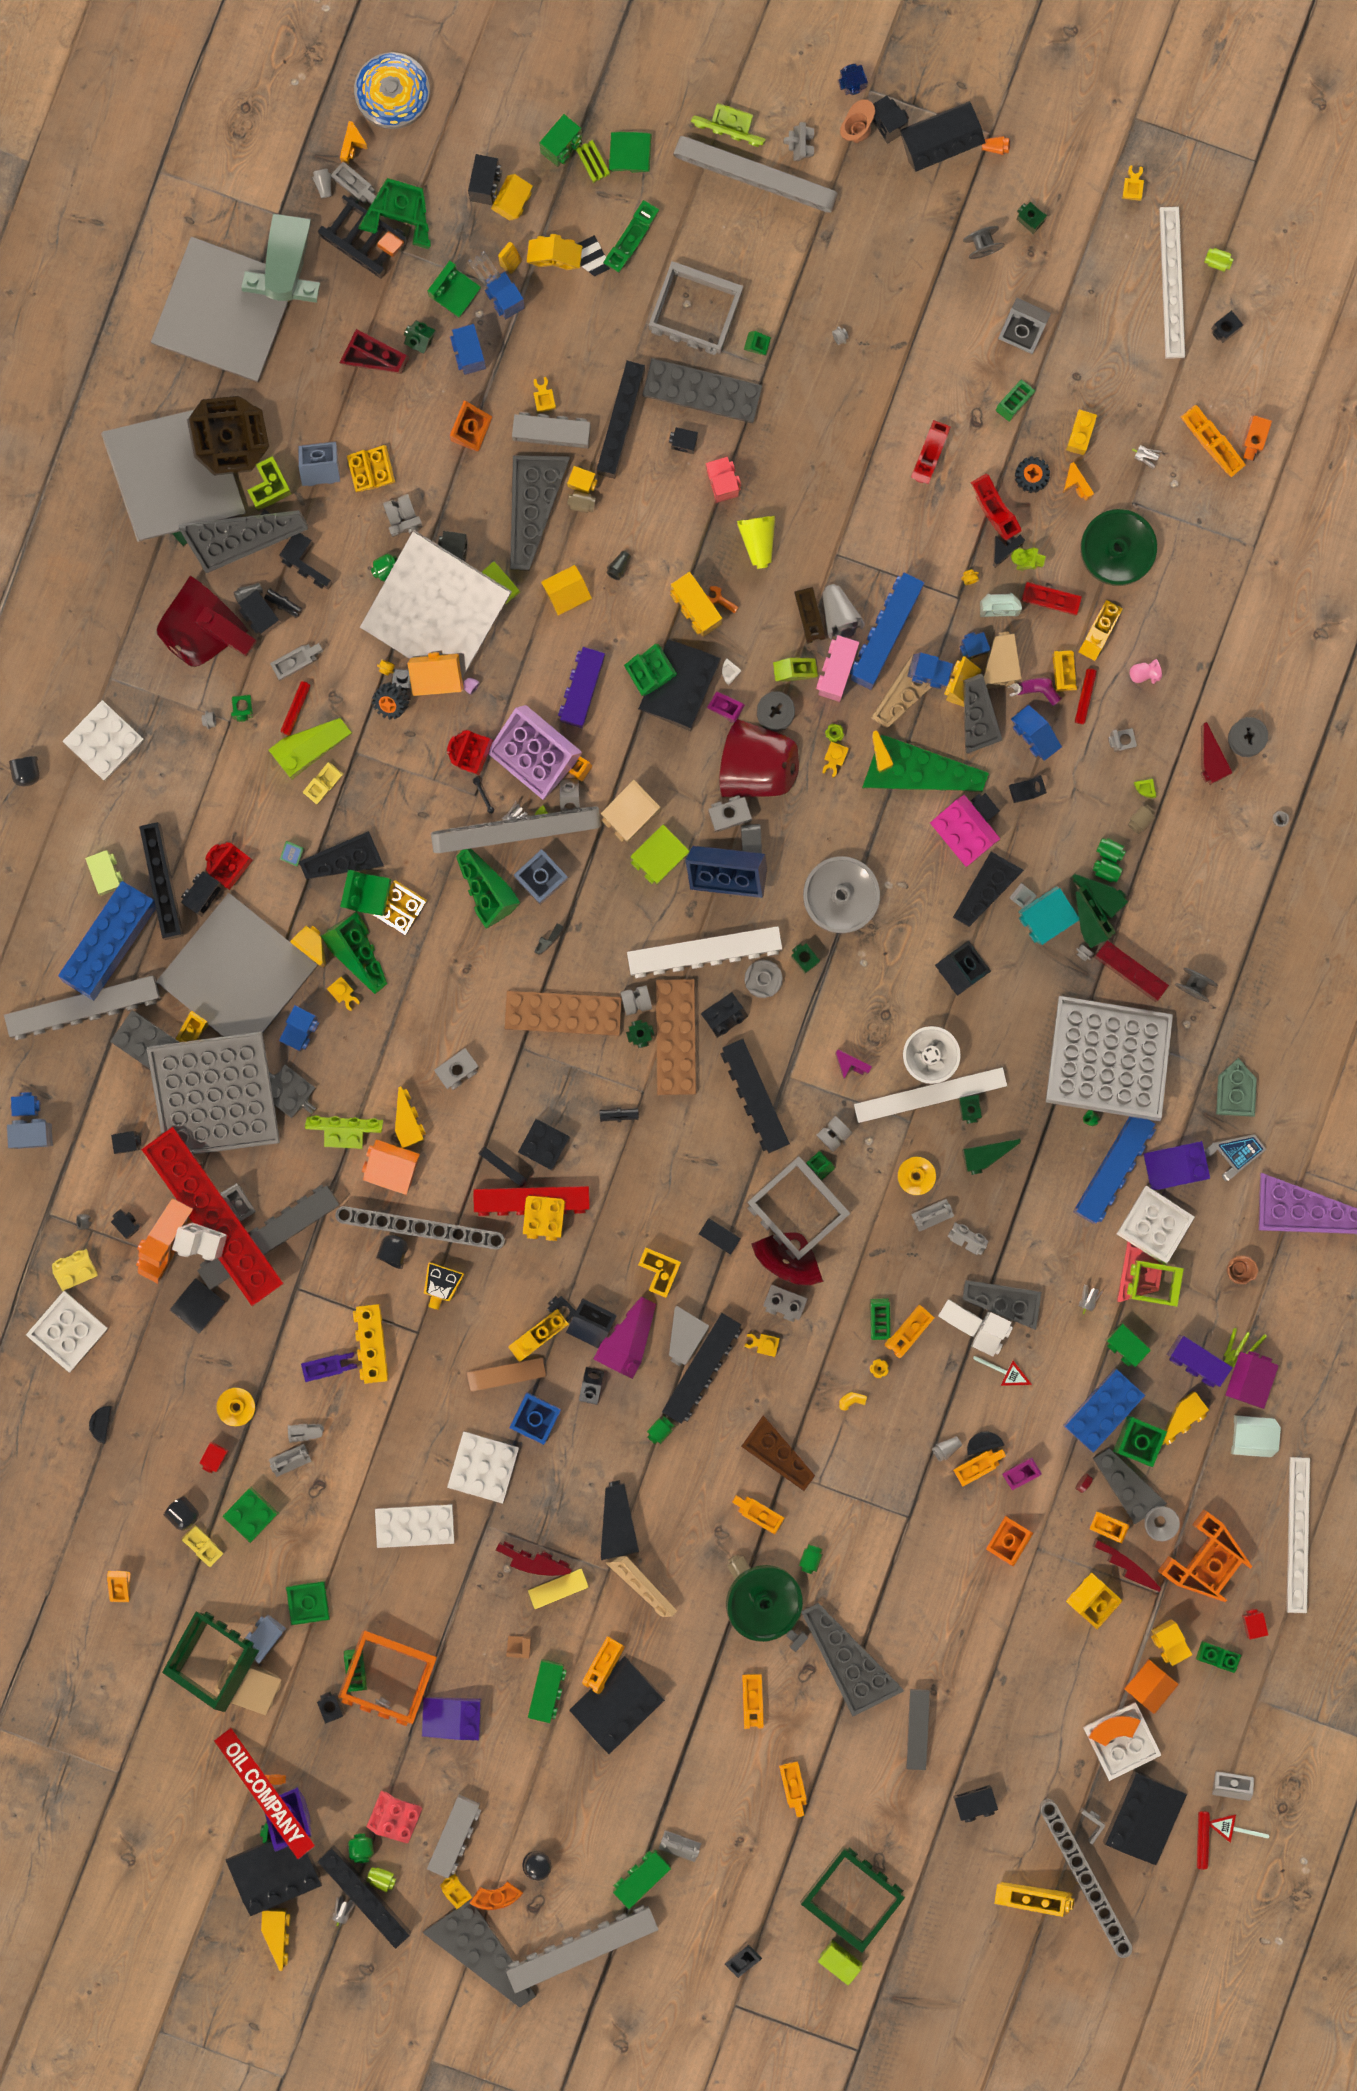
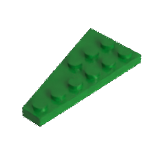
(922, 770)

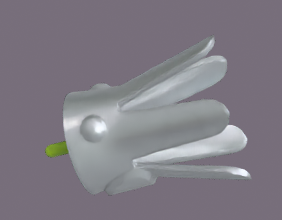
(1144, 452)
(514, 812)
(1090, 1302)
(342, 1910)

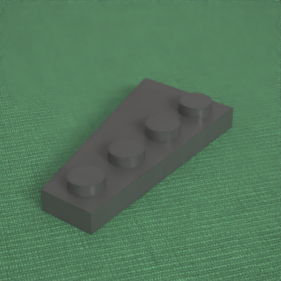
(979, 716)
(1009, 1302)
(1128, 1487)

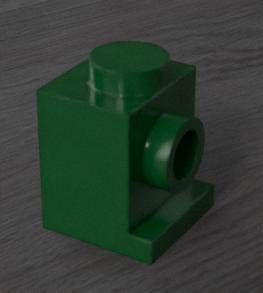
(1031, 223)
(964, 1103)

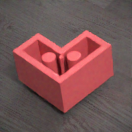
(722, 479)

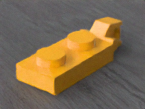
(978, 1466)
(759, 1513)
(793, 1786)

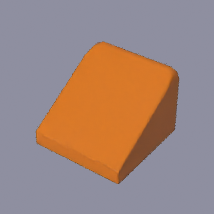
(390, 243)

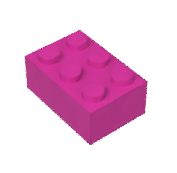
(965, 830)

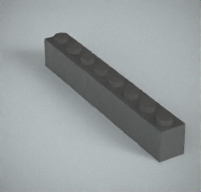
(278, 1230)

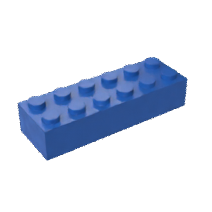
(887, 631)
(107, 940)
(1114, 1168)

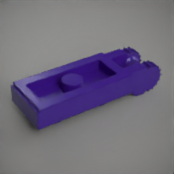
(326, 1367)

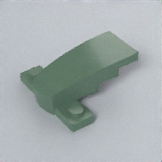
(284, 263)

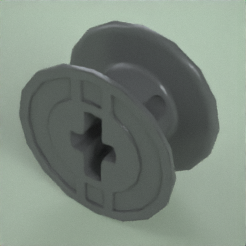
(983, 242)
(773, 700)
(1240, 744)
(1196, 984)

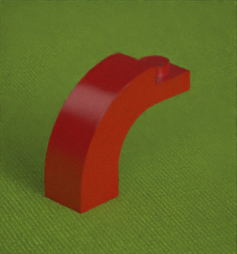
(930, 452)
(994, 508)

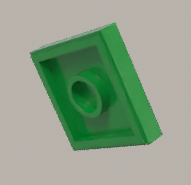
(307, 1603)

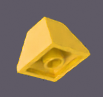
(310, 944)

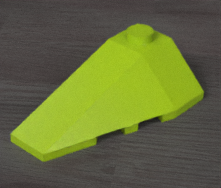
(306, 747)

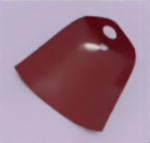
(179, 624)
(754, 762)
(800, 1272)

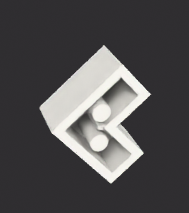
(200, 1240)
(991, 1333)

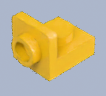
(455, 1891)

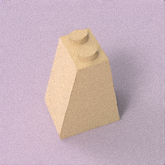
(1002, 663)
(630, 812)
(256, 1688)

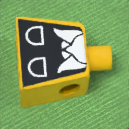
(441, 1284)

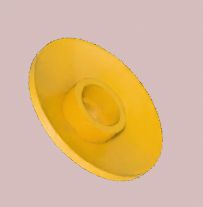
(926, 1179)
(225, 1407)

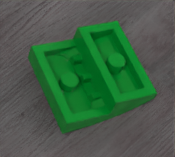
(630, 152)
(650, 670)

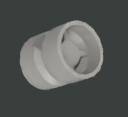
(399, 510)
(636, 1000)
(839, 1129)

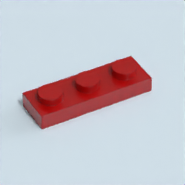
(1051, 598)

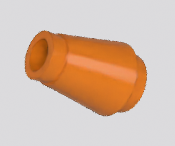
(997, 145)

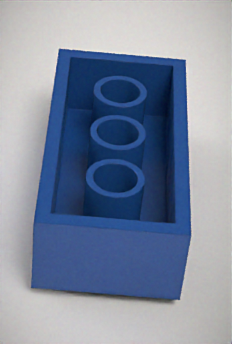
(1104, 1410)

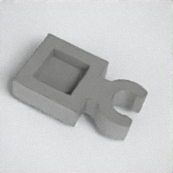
(406, 526)

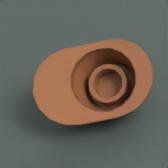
(858, 121)

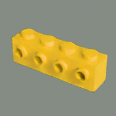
(372, 1344)

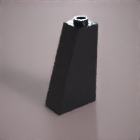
(618, 1526)

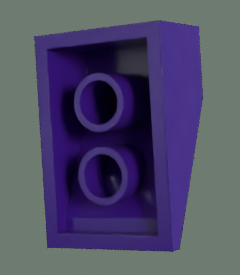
(1176, 1166)
(451, 1718)
(297, 1805)

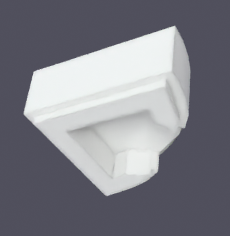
(729, 671)

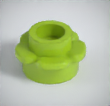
(839, 730)

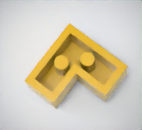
(555, 252)
(665, 1270)
(1171, 1641)

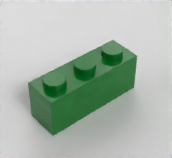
(546, 1691)
(641, 1878)

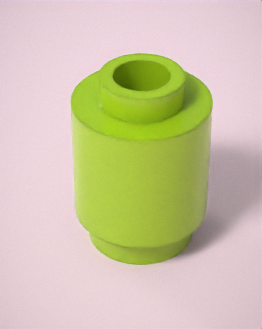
(1218, 259)
(381, 1879)

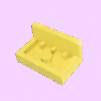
(74, 1269)

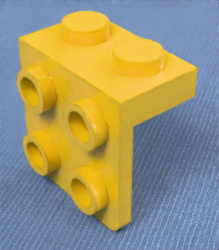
(543, 1217)

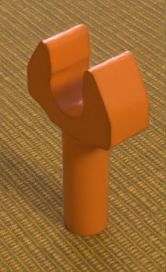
(722, 601)
(276, 1779)

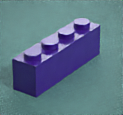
(582, 687)

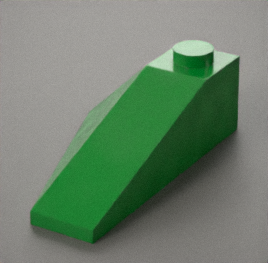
(490, 892)
(352, 947)

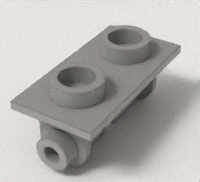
(932, 1215)
(961, 1233)
(289, 1460)
(680, 1846)

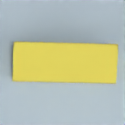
(558, 1588)

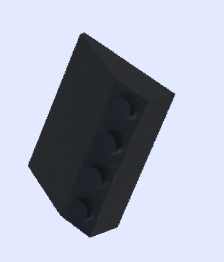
(684, 694)
(620, 1706)
(1144, 1818)
(272, 1877)

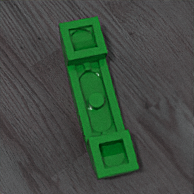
(631, 237)

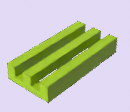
(585, 147)

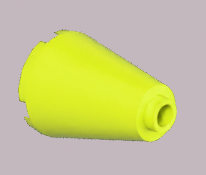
(758, 539)

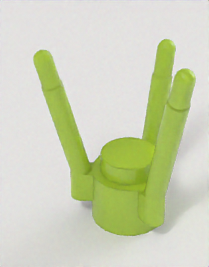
(1232, 1356)

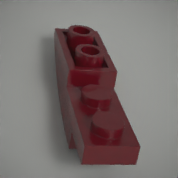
(540, 1565)

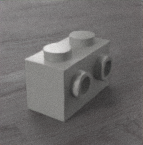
(784, 1302)

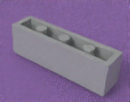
(551, 430)
(452, 1838)

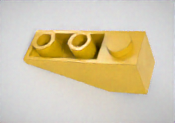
(1100, 630)
(406, 1124)
(538, 1335)
(1185, 1413)
(274, 1931)

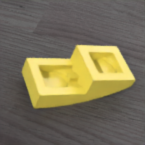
(323, 783)
(202, 1545)

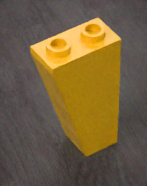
(1034, 1899)

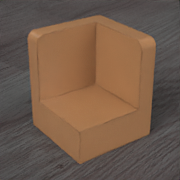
(518, 1647)

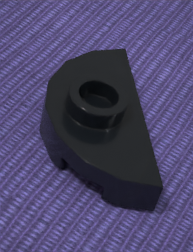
(100, 1423)
(983, 1441)

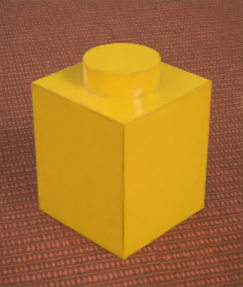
(582, 480)

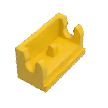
(1064, 671)

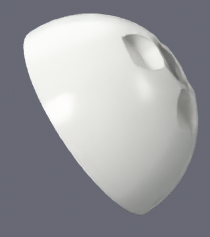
(940, 1046)

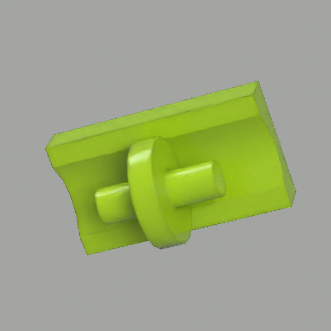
(1027, 559)

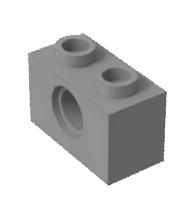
(721, 822)
(445, 1072)

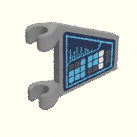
(1237, 1153)

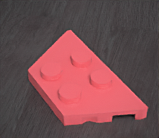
(1148, 1279)

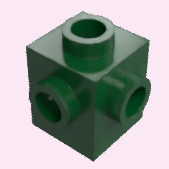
(419, 336)
(640, 1041)

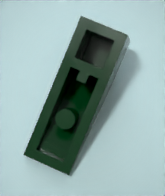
(1107, 897)
(1093, 921)
(984, 1156)

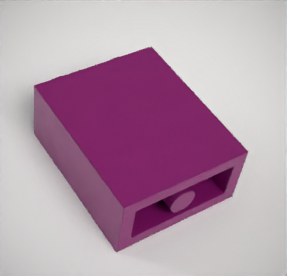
(1252, 1379)

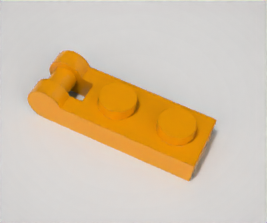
(909, 1331)
(603, 1664)
(752, 1700)

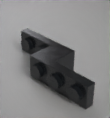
(294, 553)

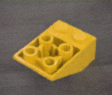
(955, 689)

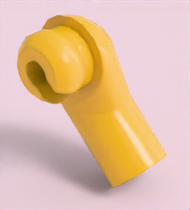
(851, 1398)

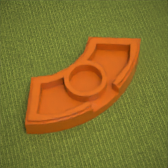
(1113, 1728)
(496, 1898)

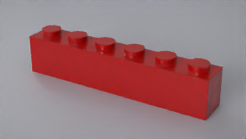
(514, 1199)

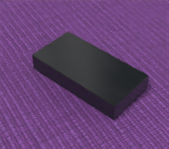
(719, 1236)

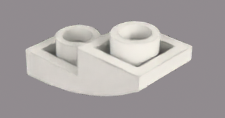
(961, 1318)

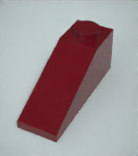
(225, 631)
(1213, 762)

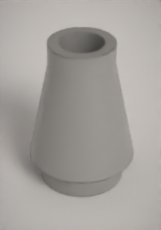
(323, 182)
(946, 1448)

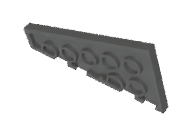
(533, 496)
(231, 539)
(473, 1943)

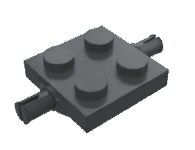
(291, 1092)

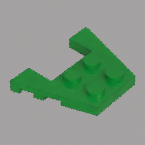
(401, 203)

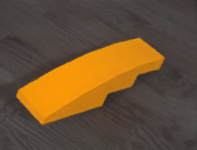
(1213, 441)

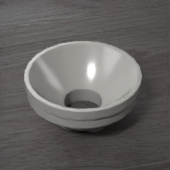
(1168, 1529)

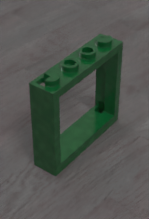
(184, 1649)
(878, 1877)

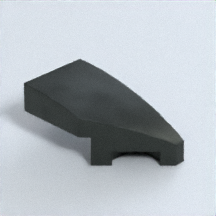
(544, 944)

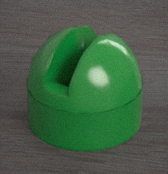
(1091, 1118)

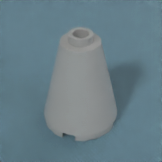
(840, 613)

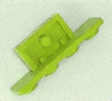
(731, 122)
(344, 1131)

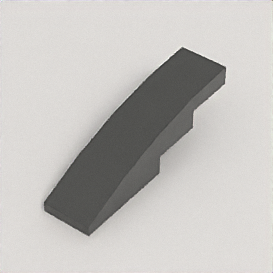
(917, 1729)

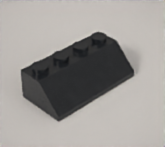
(942, 136)

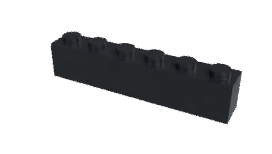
(621, 419)
(161, 881)
(755, 1095)
(701, 1368)
(364, 1896)

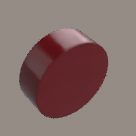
(1084, 1483)

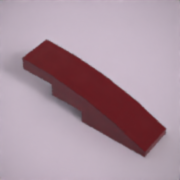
(1131, 1569)

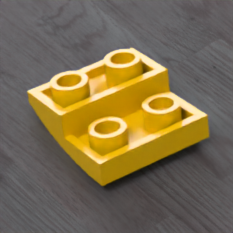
(371, 469)
(402, 907)

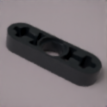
(502, 1166)

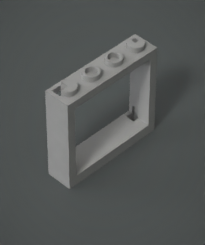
(704, 279)
(779, 1236)

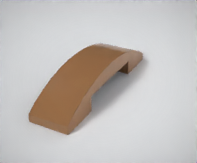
(506, 1374)

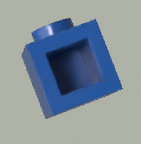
(974, 645)
(25, 1105)

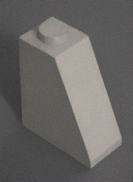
(685, 1335)

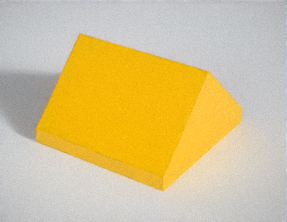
(566, 590)

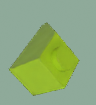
(795, 669)

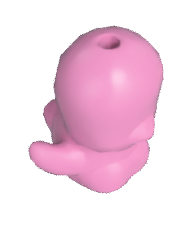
(1144, 671)

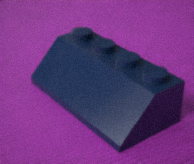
(726, 871)

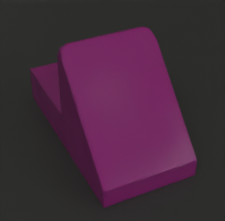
(725, 706)
(846, 1061)
(1022, 1473)

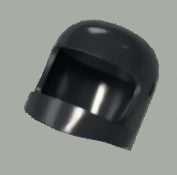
(24, 771)
(392, 1251)
(181, 1513)
(536, 1865)

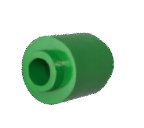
(1110, 850)
(1107, 870)
(660, 1430)
(811, 1559)

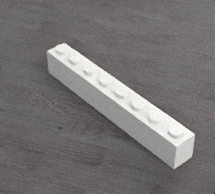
(704, 951)

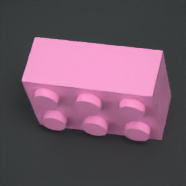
(837, 668)

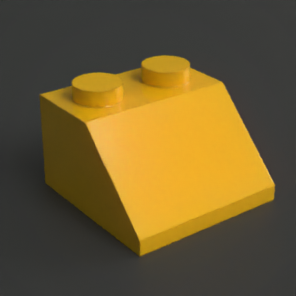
(1094, 1601)

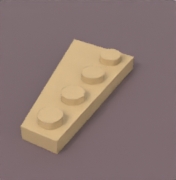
(899, 697)
(635, 1578)

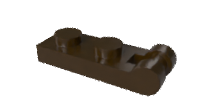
(809, 614)

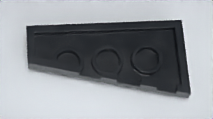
(354, 854)
(988, 885)

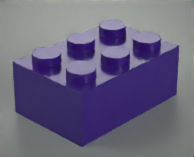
(1198, 1362)

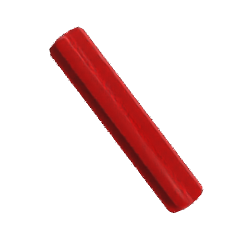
(1085, 696)
(295, 708)
(1203, 1840)

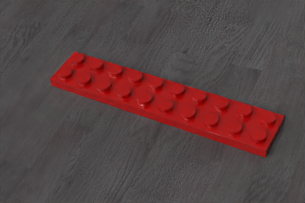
(196, 1190)

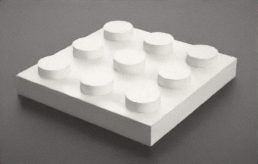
(103, 740)
(1155, 1225)
(67, 1331)
(483, 1467)
(1125, 1752)

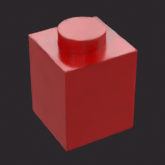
(213, 1457)
(1255, 1624)

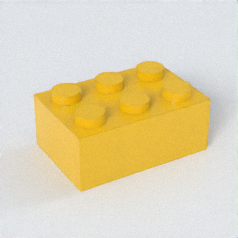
(695, 605)

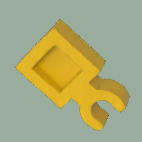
(1133, 186)
(544, 398)
(835, 756)
(341, 991)
(766, 1344)

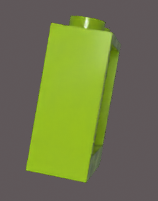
(1174, 1288)

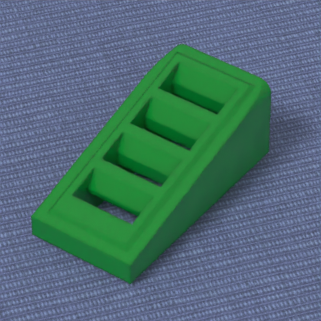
(1008, 410)
(879, 1303)
(348, 1654)

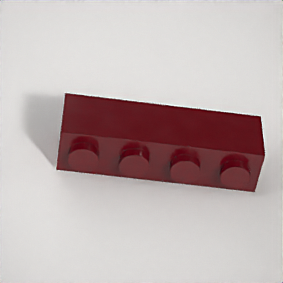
(1131, 971)

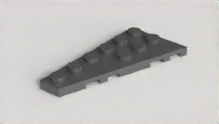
(853, 1669)

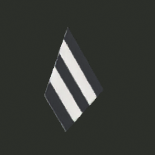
(592, 256)

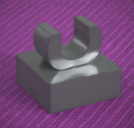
(797, 1640)

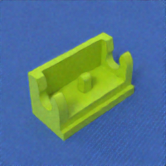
(840, 1962)

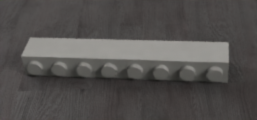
(80, 1007)
(581, 1949)

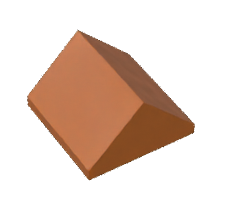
(470, 426)
(1009, 1541)
(1151, 1686)

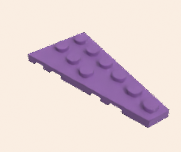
(1300, 1210)

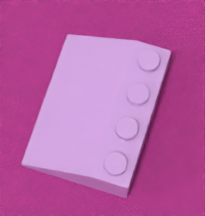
(534, 751)

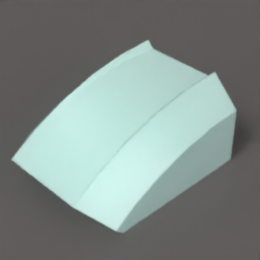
(1000, 605)
(1255, 1436)

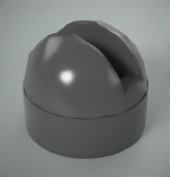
(82, 1221)

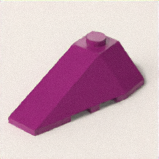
(626, 1345)

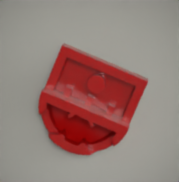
(469, 751)
(226, 863)

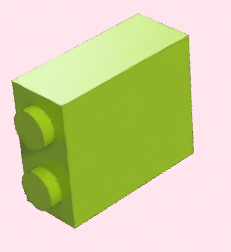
(659, 855)

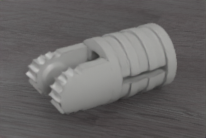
(304, 1432)

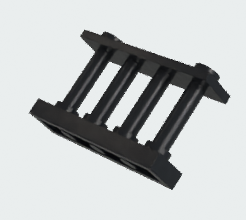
(345, 244)

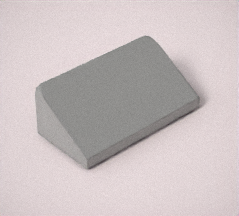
(1233, 1786)

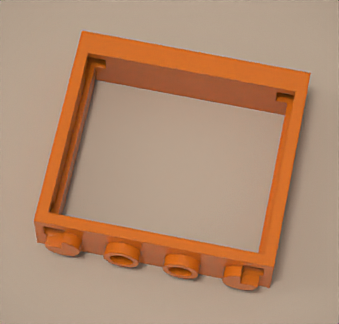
(397, 1647)

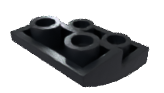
(197, 1306)

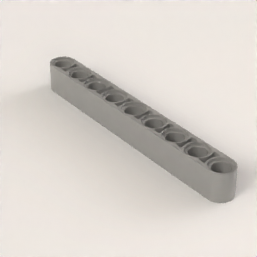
(755, 174)
(515, 829)
(411, 1224)
(1090, 1886)

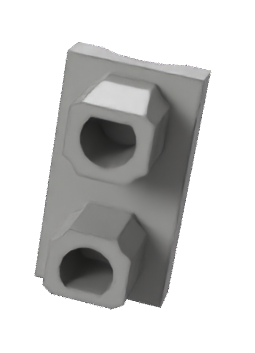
(797, 141)

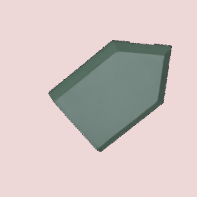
(1236, 1091)

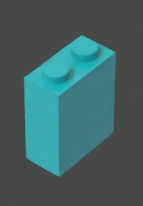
(1048, 916)

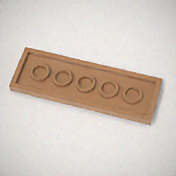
(563, 1013)
(675, 1037)

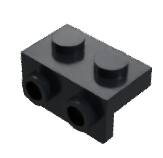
(724, 1015)

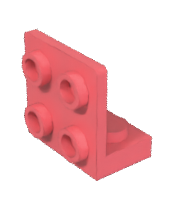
(393, 1818)

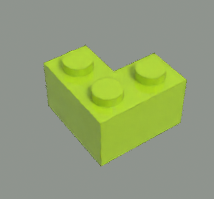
(272, 489)

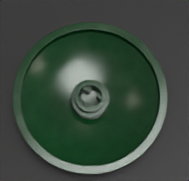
(1118, 547)
(764, 1603)

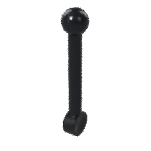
(476, 781)

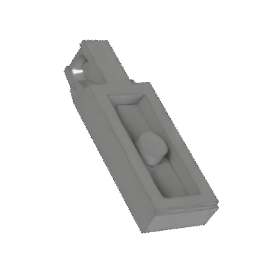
(353, 183)
(295, 660)

